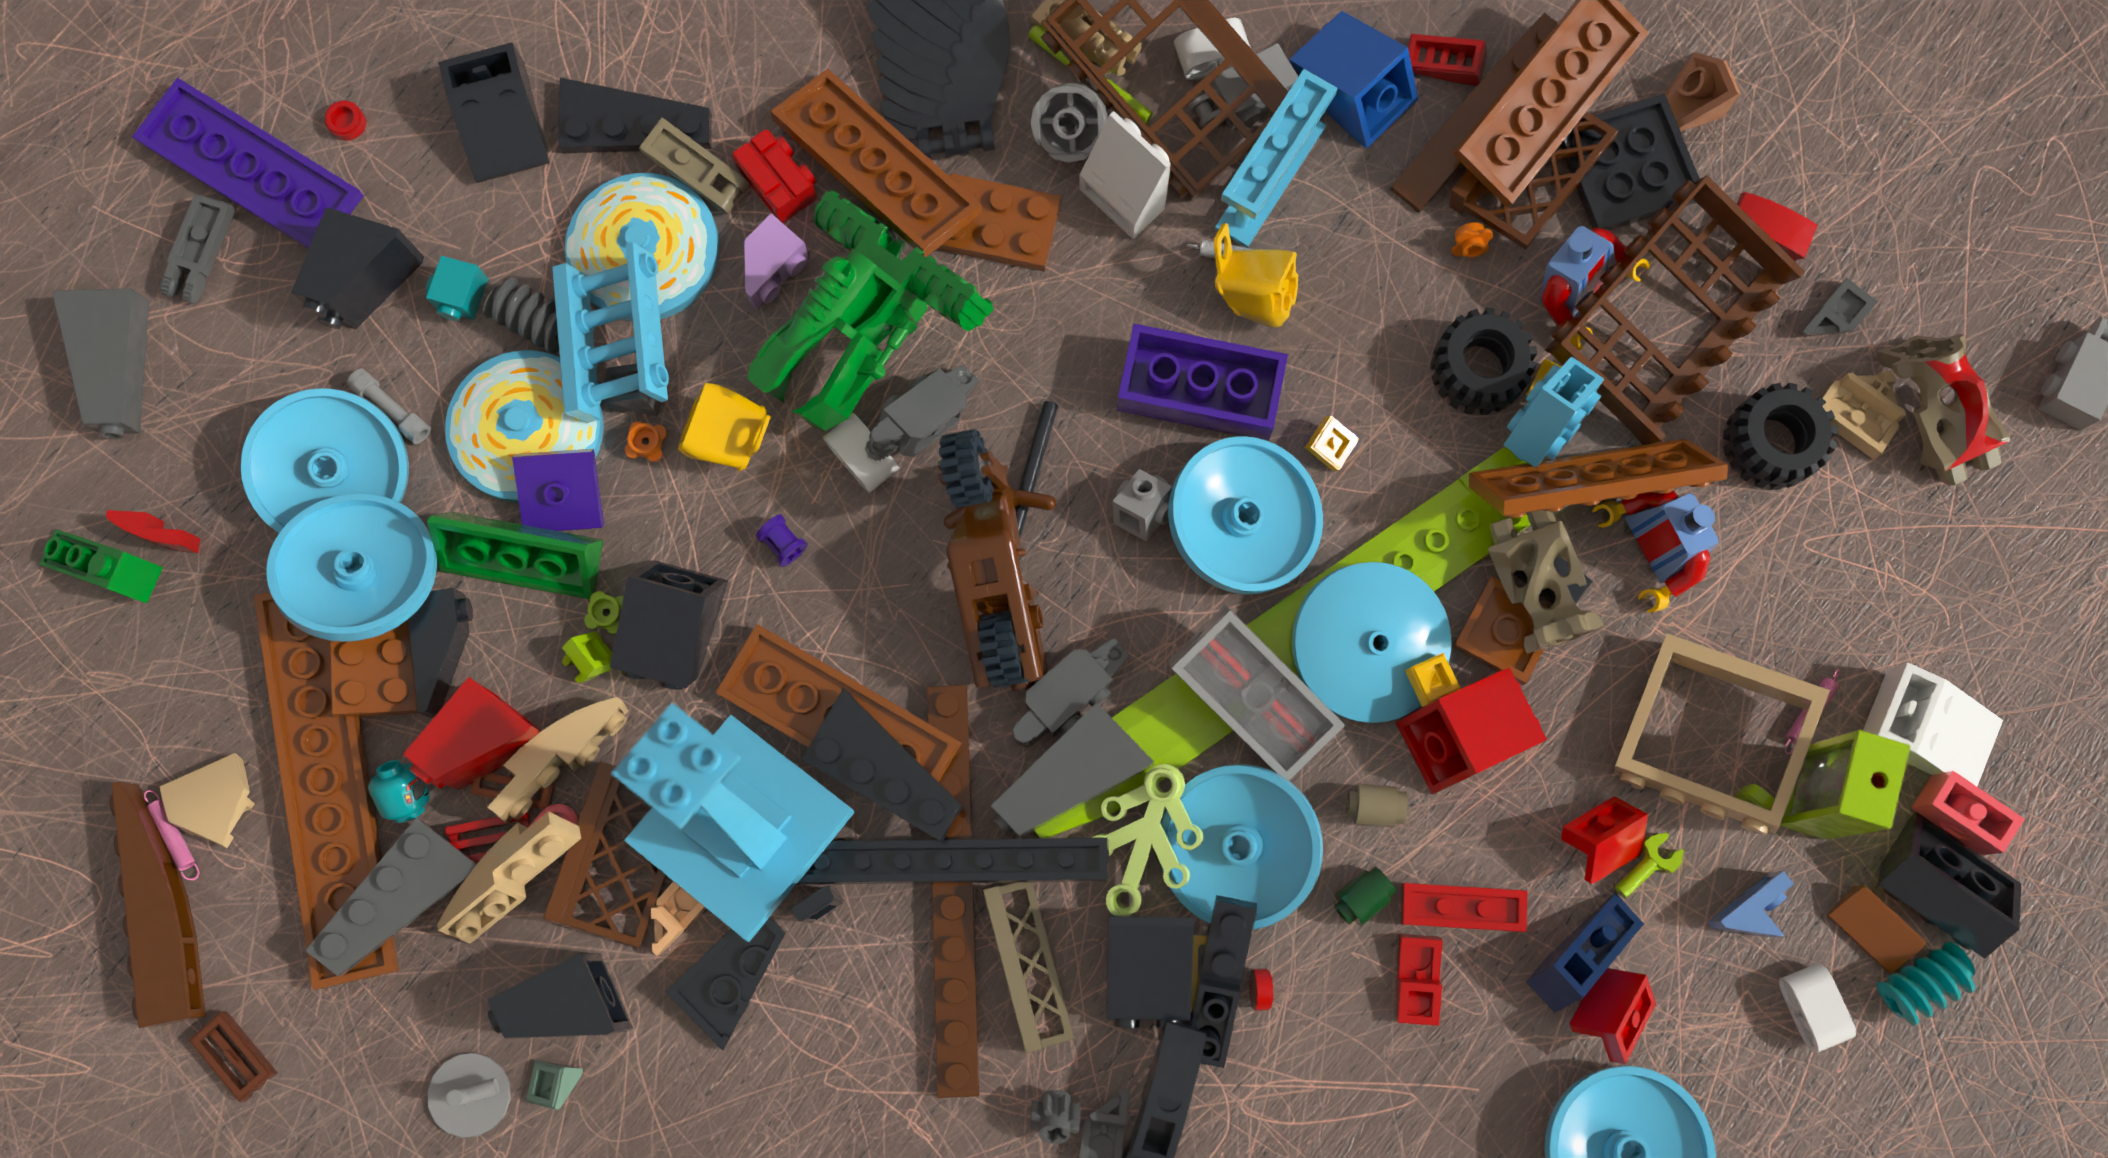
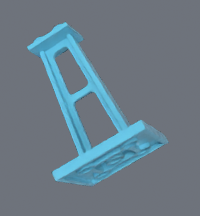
(727, 816)

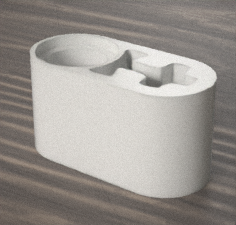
(1197, 53)
(849, 444)
(1817, 1007)

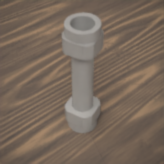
(409, 424)

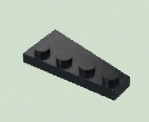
(619, 120)
(873, 763)

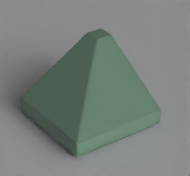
(552, 1083)

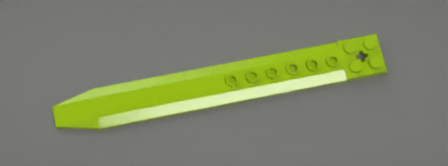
(1430, 541)

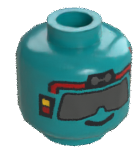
(398, 792)

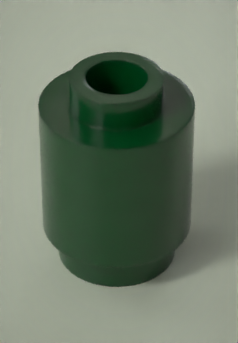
(1364, 896)

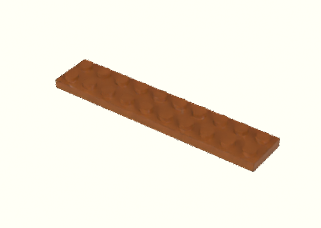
(321, 785)

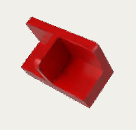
(1608, 835)
(1615, 1011)

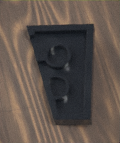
(724, 979)

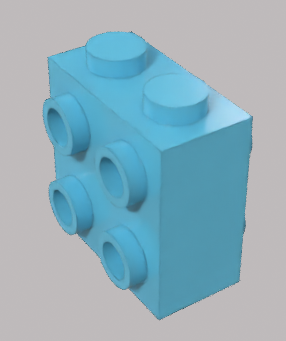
(1553, 412)

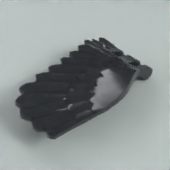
(941, 69)

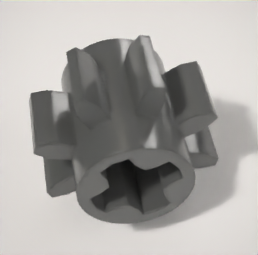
(1055, 1116)

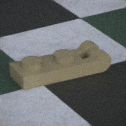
(693, 165)

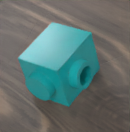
(456, 289)

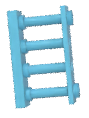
(1276, 157)
(576, 327)

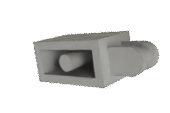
(1231, 86)
(2080, 384)

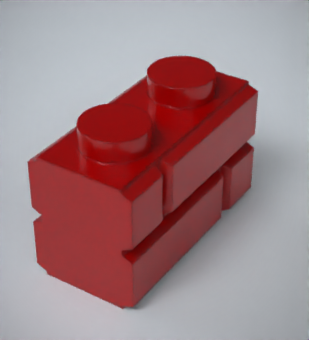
(775, 176)

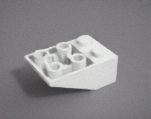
(1126, 176)
(1936, 719)

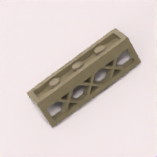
(1013, 970)

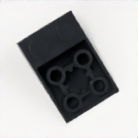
(494, 111)

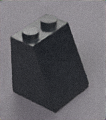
(353, 268)
(666, 624)
(1149, 969)
(561, 1001)

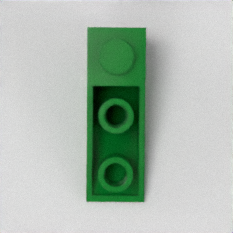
(101, 565)

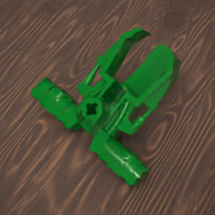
(865, 301)

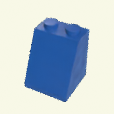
(1369, 72)

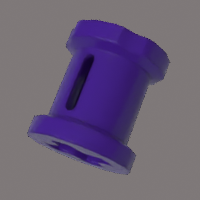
(781, 540)

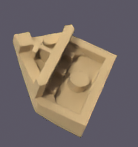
(1865, 410)
(209, 800)

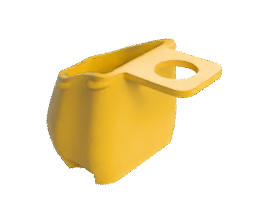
(1256, 281)
(723, 427)

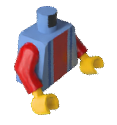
(1577, 271)
(1673, 536)

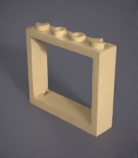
(1741, 674)

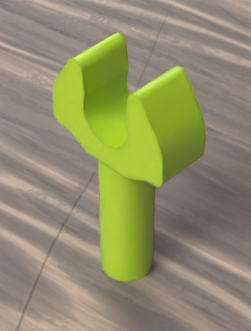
(1649, 864)

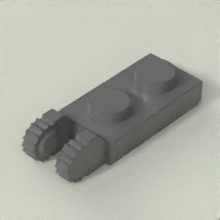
(196, 247)

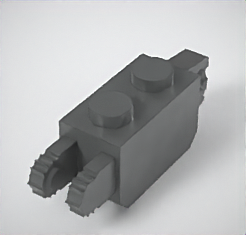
(921, 414)
(1068, 690)

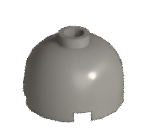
(1068, 121)

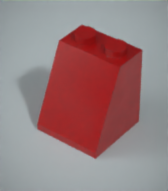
(1471, 730)
(469, 738)

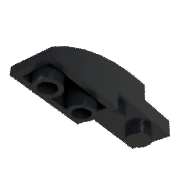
(1221, 975)
(1167, 1092)

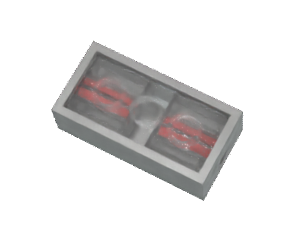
(1255, 693)

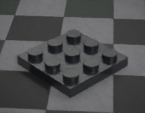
(1637, 168)

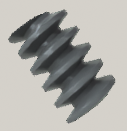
(524, 313)

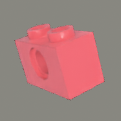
(1968, 813)

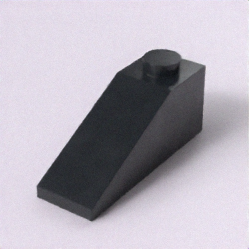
(437, 642)

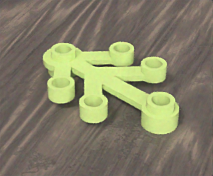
(1149, 833)

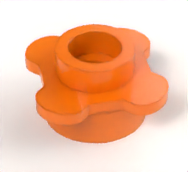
(1471, 240)
(637, 433)

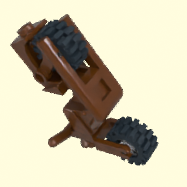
(985, 566)

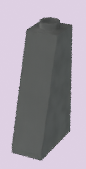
(106, 355)
(1074, 770)

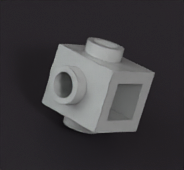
(1142, 504)

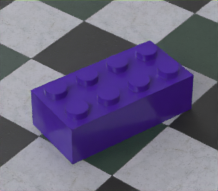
(1201, 382)

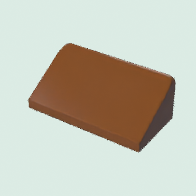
(1876, 928)

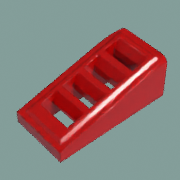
(1448, 45)

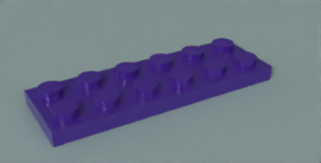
(244, 162)

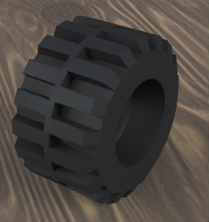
(1500, 337)
(1804, 419)

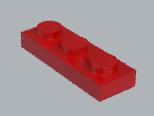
(1464, 907)

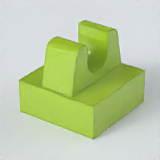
(588, 654)

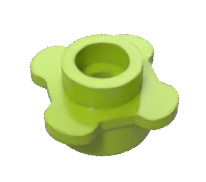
(596, 607)

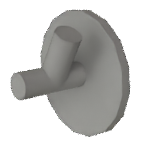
(469, 1095)

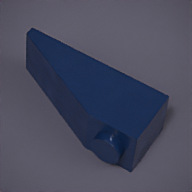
(1585, 954)

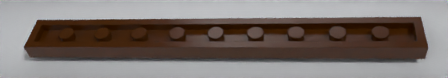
(954, 918)

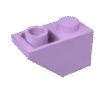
(770, 259)

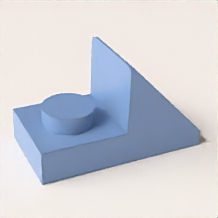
(1747, 912)

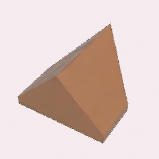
(1702, 91)

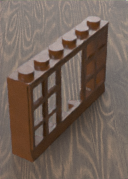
(1222, 37)
(1713, 348)

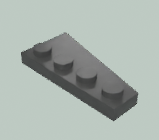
(400, 887)

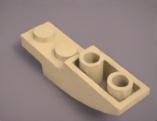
(569, 741)
(500, 876)

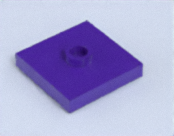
(558, 489)

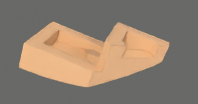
(673, 915)

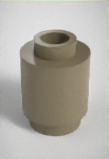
(1377, 805)

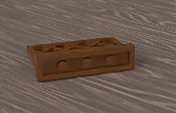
(1470, 189)
(580, 857)

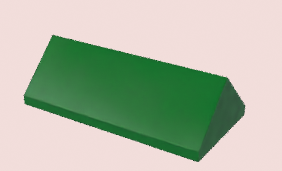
(516, 554)

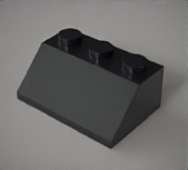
(1952, 886)

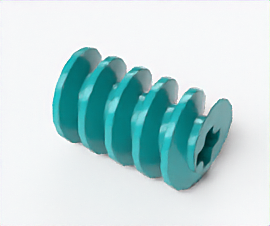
(1928, 983)

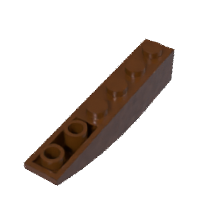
(157, 918)

